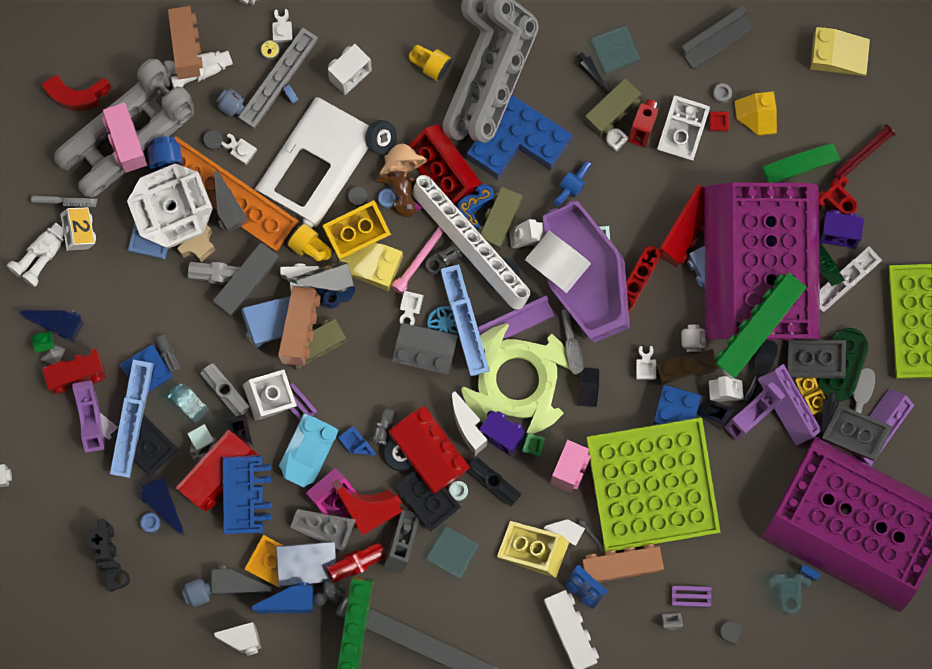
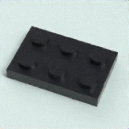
(152, 447)
(429, 507)

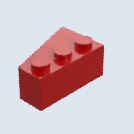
(81, 369)

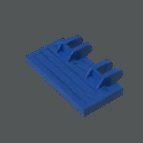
(242, 496)

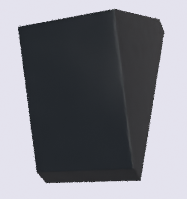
(588, 387)
(715, 413)
(240, 426)

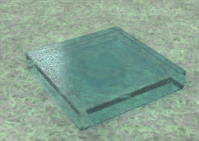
(615, 49)
(453, 552)

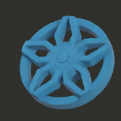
(445, 323)

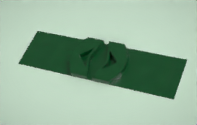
(829, 267)

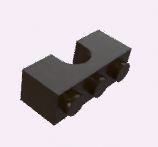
(681, 367)

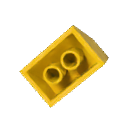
(356, 230)

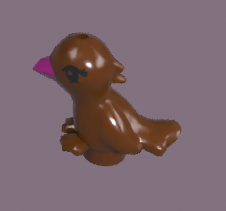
(401, 186)

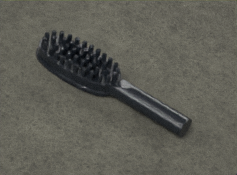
(763, 363)

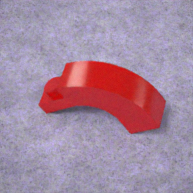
(74, 99)

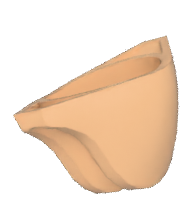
(401, 159)

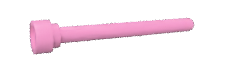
(400, 284)

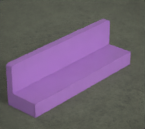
(522, 319)
(793, 408)
(892, 411)

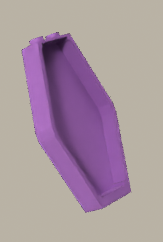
(600, 294)

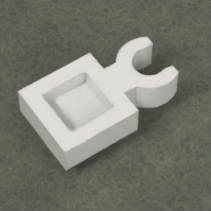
(282, 30)
(240, 150)
(411, 304)
(645, 368)

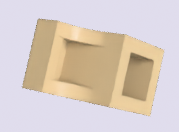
(198, 247)

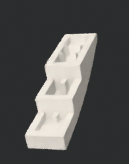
(852, 274)

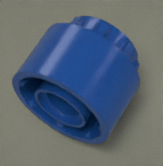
(164, 152)

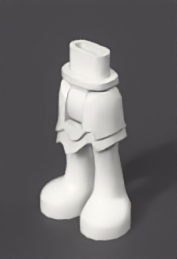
(212, 64)
(44, 247)

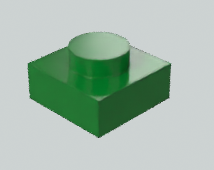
(43, 342)
(532, 444)

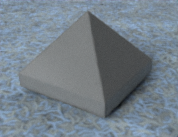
(53, 355)
(672, 621)

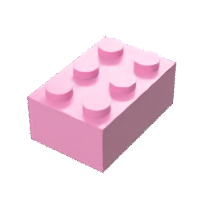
(123, 138)
(569, 467)

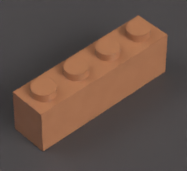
(184, 42)
(298, 326)
(625, 564)

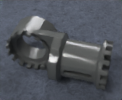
(443, 258)
(381, 429)

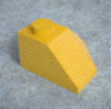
(758, 113)

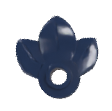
(339, 297)

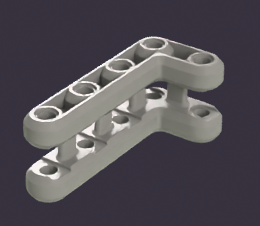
(492, 69)
(152, 82)

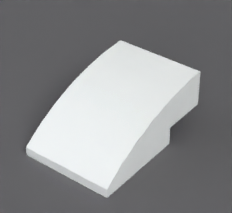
(683, 127)
(558, 261)
(468, 425)

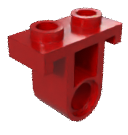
(838, 196)

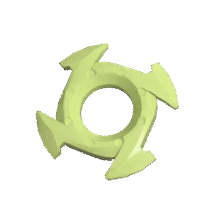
(541, 357)

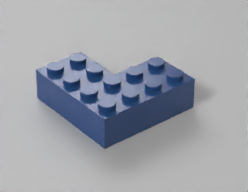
(521, 130)

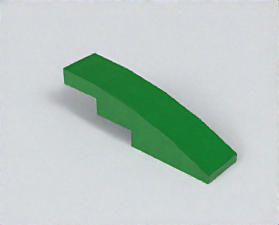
(801, 163)

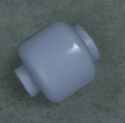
(230, 102)
(197, 592)

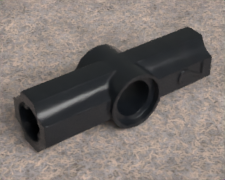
(504, 490)

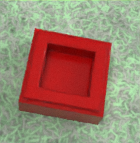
(719, 121)

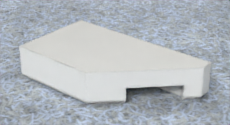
(568, 529)

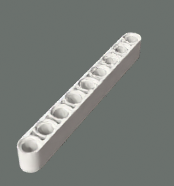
(470, 242)

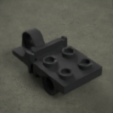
(108, 552)

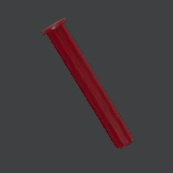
(864, 152)

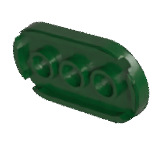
(856, 354)

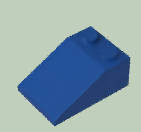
(291, 600)

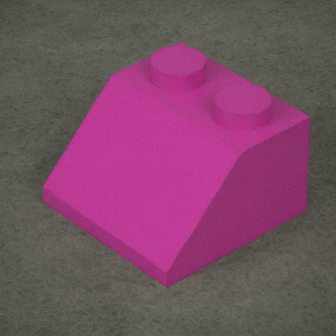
(326, 497)

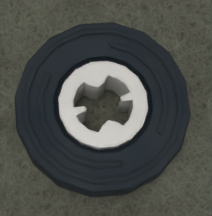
(373, 138)
(392, 460)

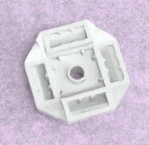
(154, 195)

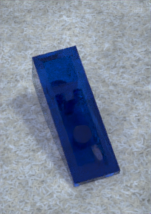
(57, 321)
(160, 500)

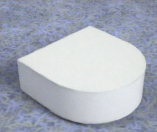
(616, 139)

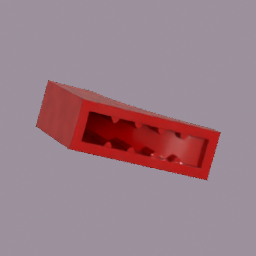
(368, 509)

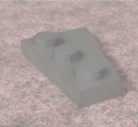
(324, 527)

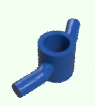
(572, 184)

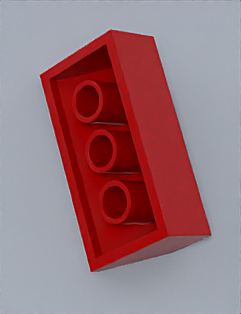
(444, 164)
(685, 230)
(429, 449)
(205, 480)

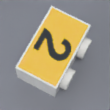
(78, 228)

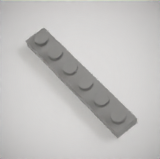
(278, 78)

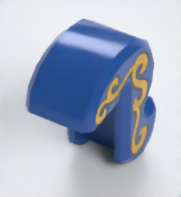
(472, 203)

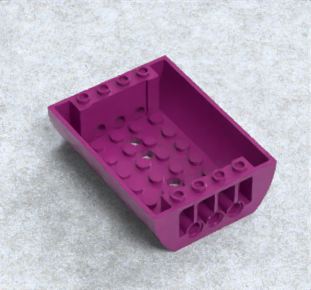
(741, 260)
(850, 544)

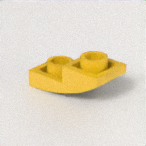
(811, 393)

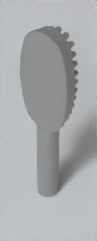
(80, 202)
(572, 347)
(864, 389)

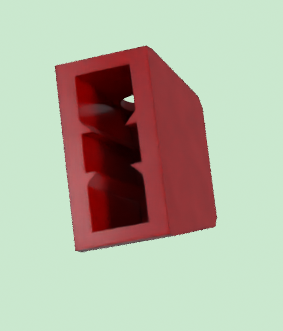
(643, 123)

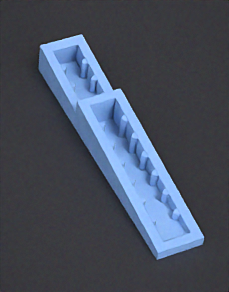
(464, 320)
(131, 418)

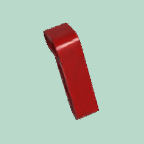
(639, 281)

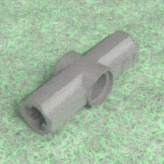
(214, 273)
(217, 381)

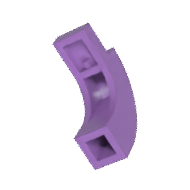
(755, 411)
(90, 416)

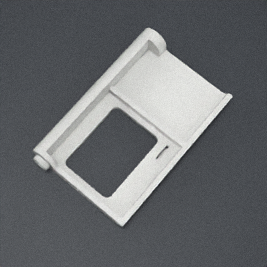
(329, 136)

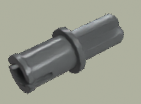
(167, 353)

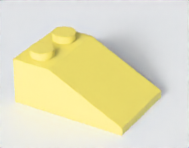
(839, 52)
(375, 265)
(533, 548)

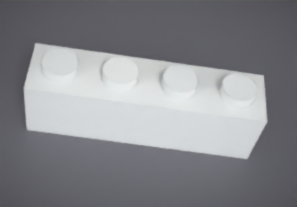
(570, 631)

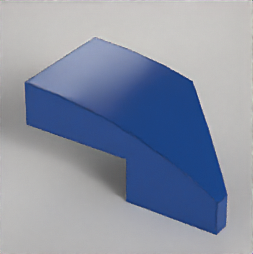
(355, 443)

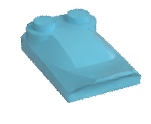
(307, 450)

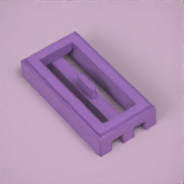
(303, 398)
(691, 596)

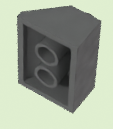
(425, 348)

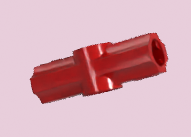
(355, 562)

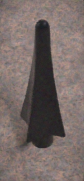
(589, 67)
(829, 408)

